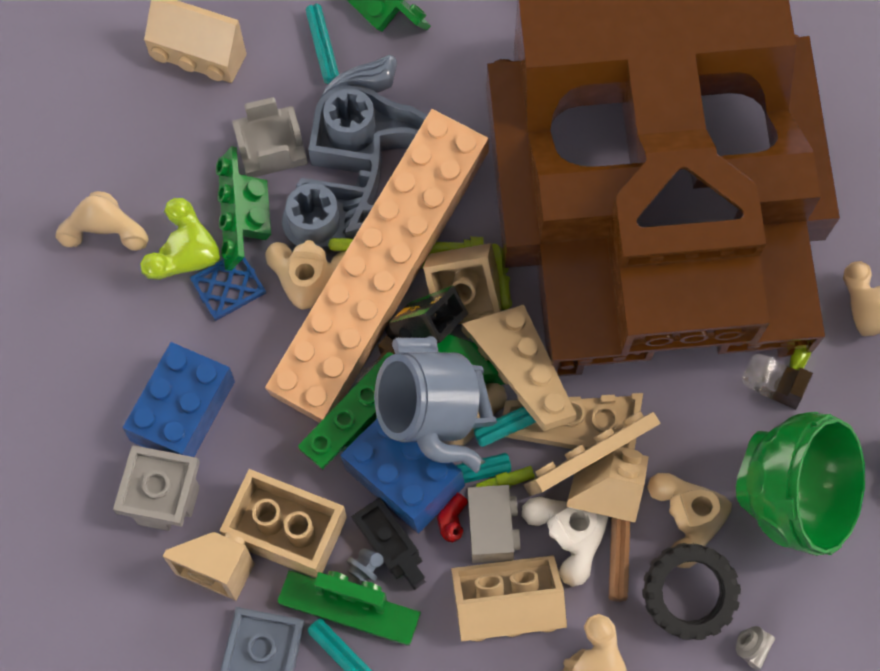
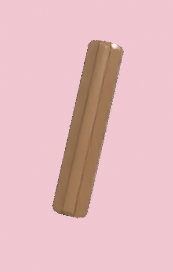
(619, 560)

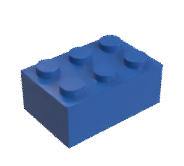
(179, 402)
(402, 476)

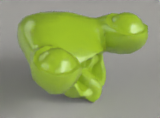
(186, 248)

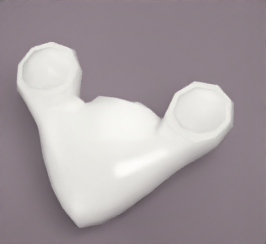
(573, 530)

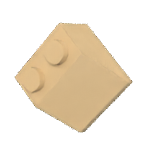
(473, 275)
(611, 485)
(213, 562)

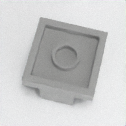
(269, 138)
(158, 488)

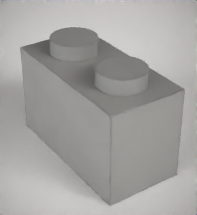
(491, 524)

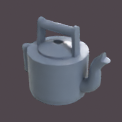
(432, 399)

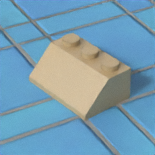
(195, 39)
(509, 598)

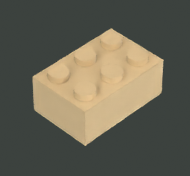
(285, 523)

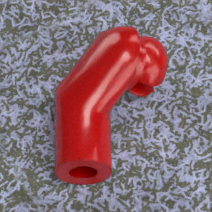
(448, 518)

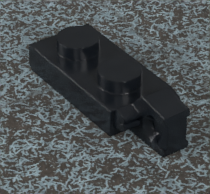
(390, 541)

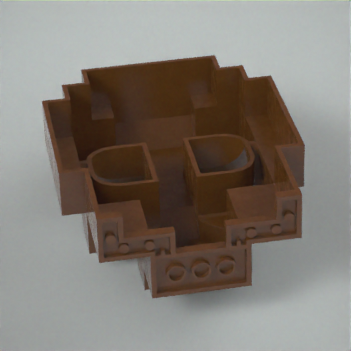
(636, 290)

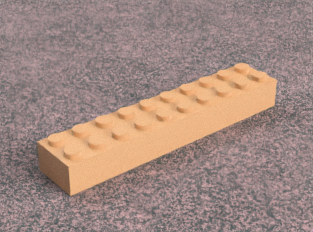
(378, 267)

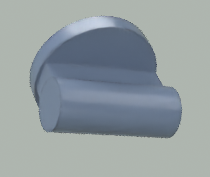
(365, 565)

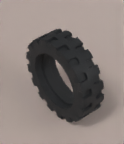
(727, 598)

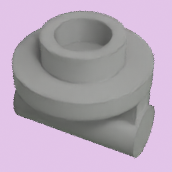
(754, 646)

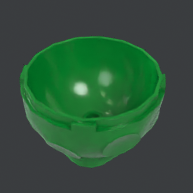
(804, 482)

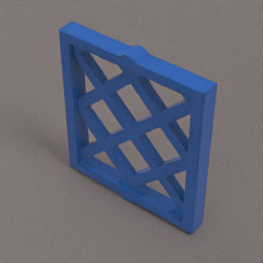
(205, 297)

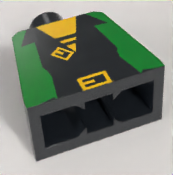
(415, 318)

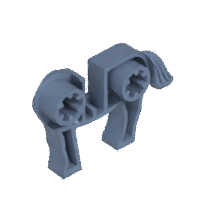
(348, 135)

